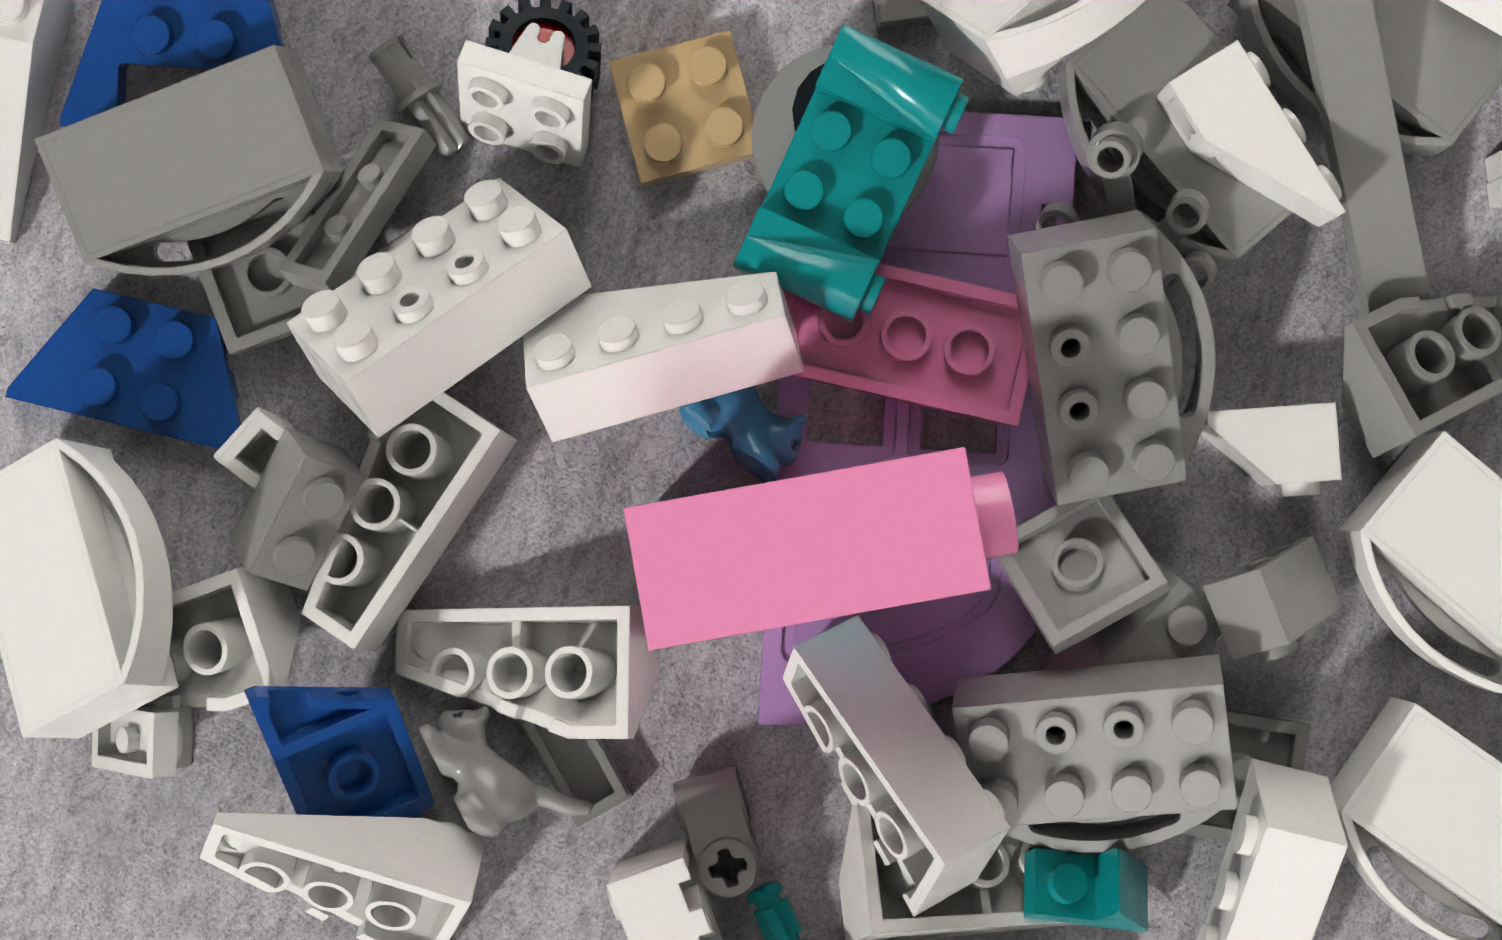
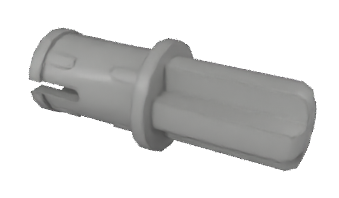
(419, 95)

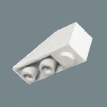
(1238, 127)

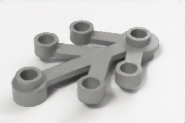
(1121, 199)

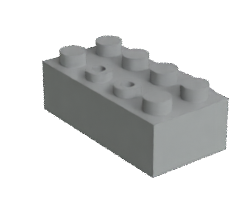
(1433, 55)
(1119, 81)
(193, 164)
(1109, 355)
(1100, 750)

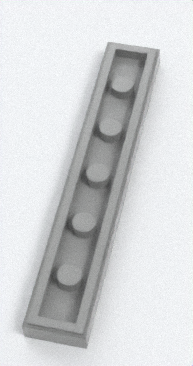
(1364, 149)

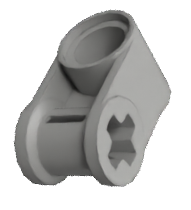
(716, 819)

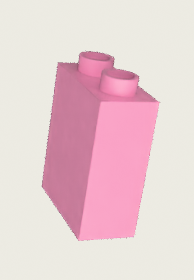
(817, 546)

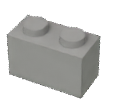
(296, 509)
(1273, 601)

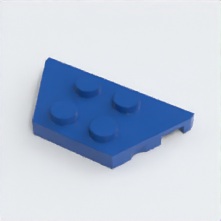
(137, 370)
(341, 750)

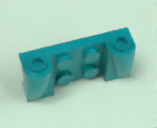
(850, 173)

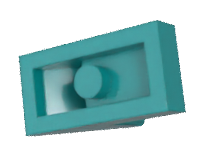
(1087, 889)

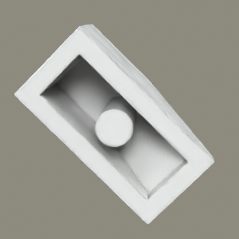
(1280, 444)

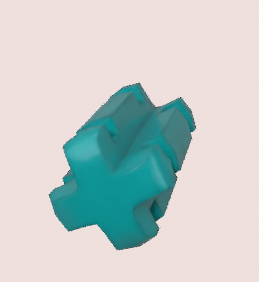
(774, 914)

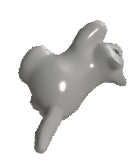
(489, 788)

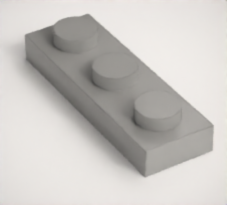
(358, 206)

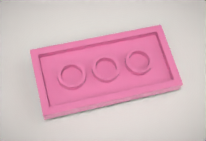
(923, 346)

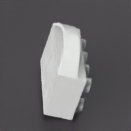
(1021, 38)
(439, 303)
(1440, 538)
(80, 592)
(1431, 811)

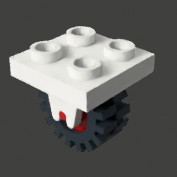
(532, 81)

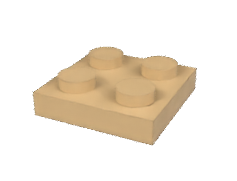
(684, 108)

